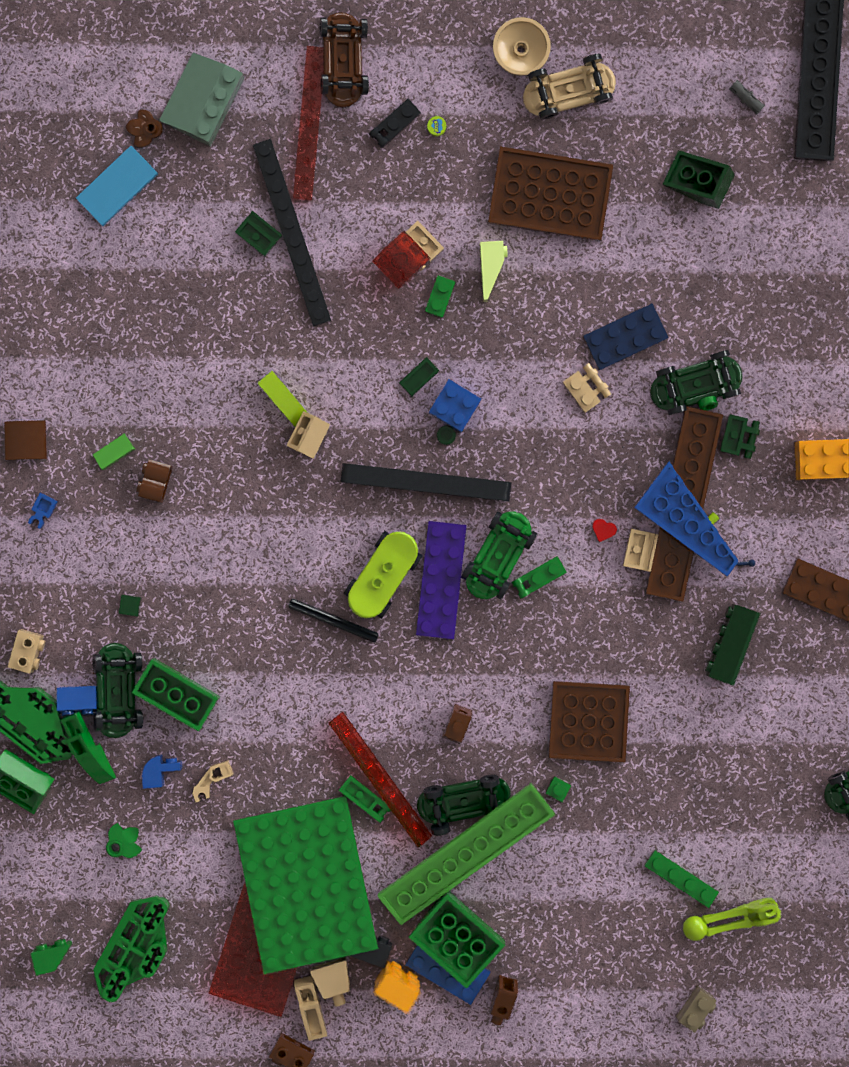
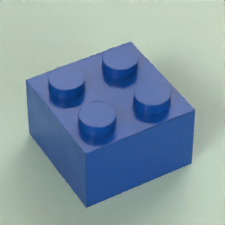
(455, 406)

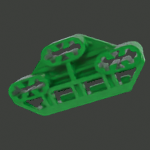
(33, 721)
(134, 952)

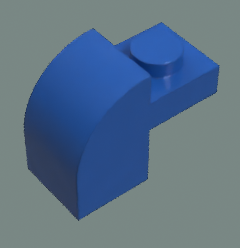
(154, 771)

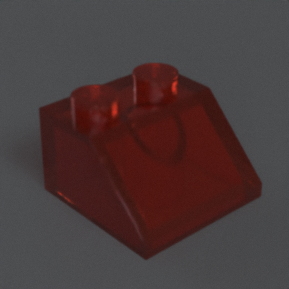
(401, 259)

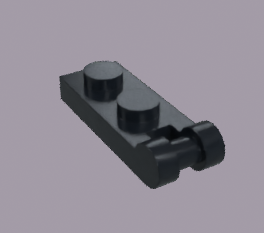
(395, 123)

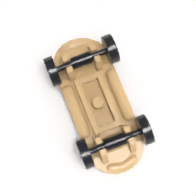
(569, 88)

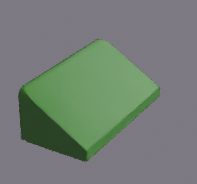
(113, 452)

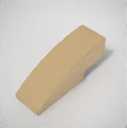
(310, 1008)

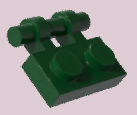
(734, 434)

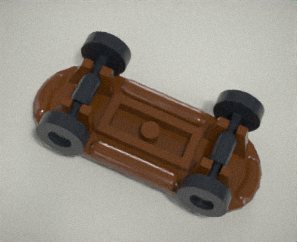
(343, 59)

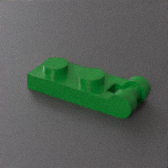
(539, 576)
(364, 798)

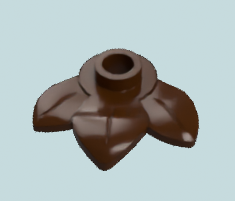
(141, 128)

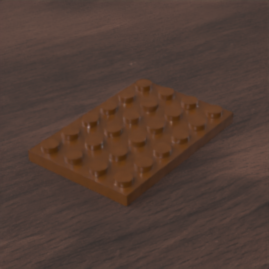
(550, 193)

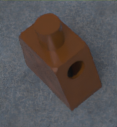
(457, 724)
(503, 999)

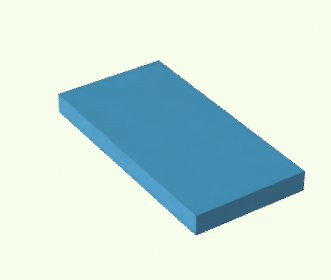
(117, 185)

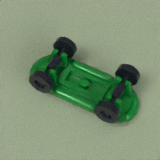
(498, 555)

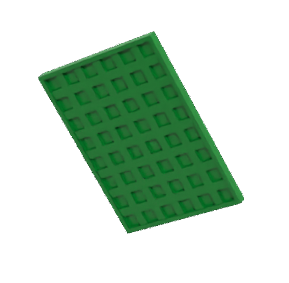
(305, 885)

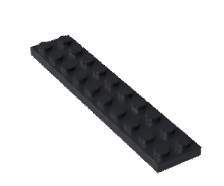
(819, 80)

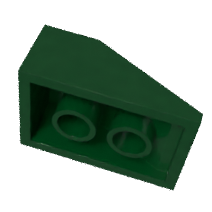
(699, 178)

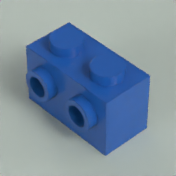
(76, 699)

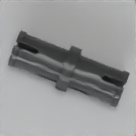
(747, 97)

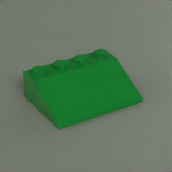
(457, 939)

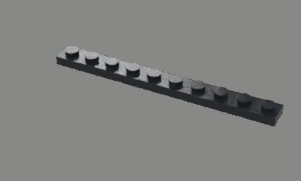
(292, 232)

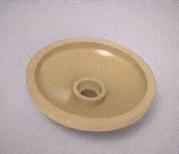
(526, 34)

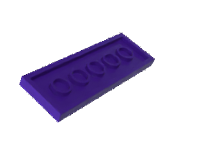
(441, 580)

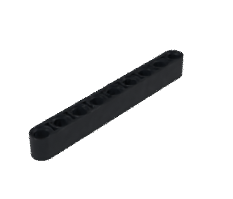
(425, 482)

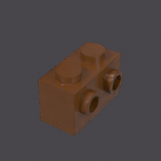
(290, 1052)

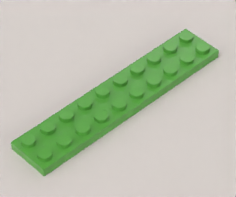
(466, 854)

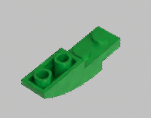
(89, 755)

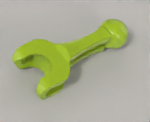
(754, 914)

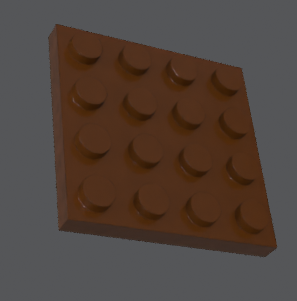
(589, 721)

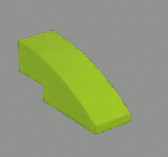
(282, 397)

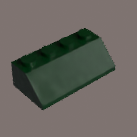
(733, 644)

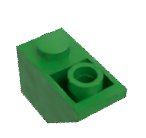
(48, 958)

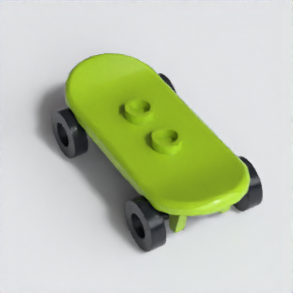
(383, 574)

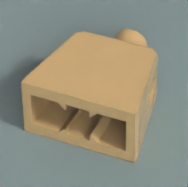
(332, 980)

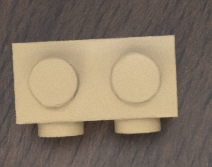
(309, 436)
(26, 651)

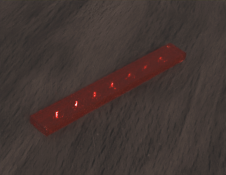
(309, 124)
(380, 779)

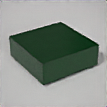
(130, 605)

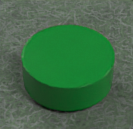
(708, 403)

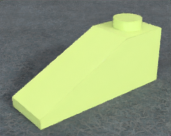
(492, 259)

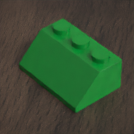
(23, 782)

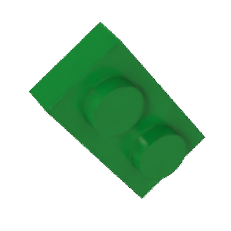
(440, 296)

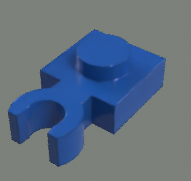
(43, 507)

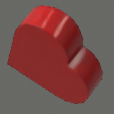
(603, 530)

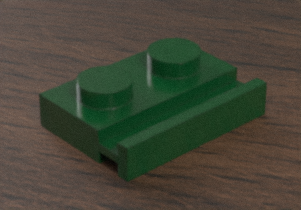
(258, 233)

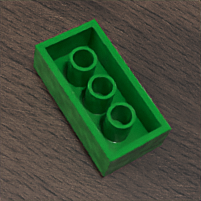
(176, 694)

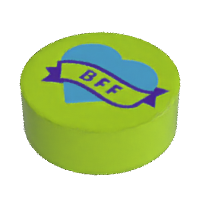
(436, 126)

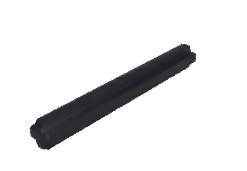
(333, 620)

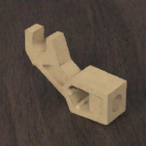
(204, 784)

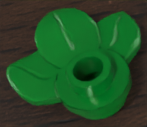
(126, 841)

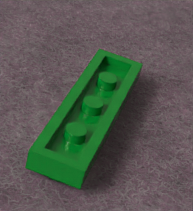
(681, 878)

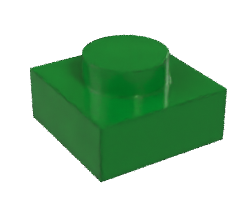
(558, 789)

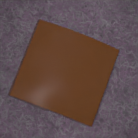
(25, 440)

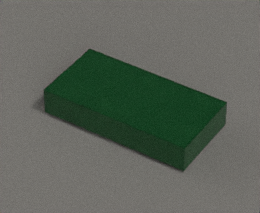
(419, 377)

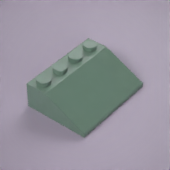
(202, 98)

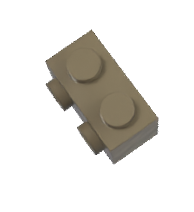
(696, 1009)

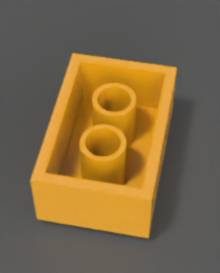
(822, 459)
(397, 986)

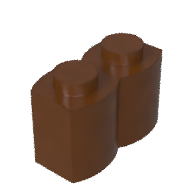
(154, 481)

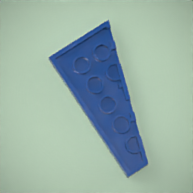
(679, 514)

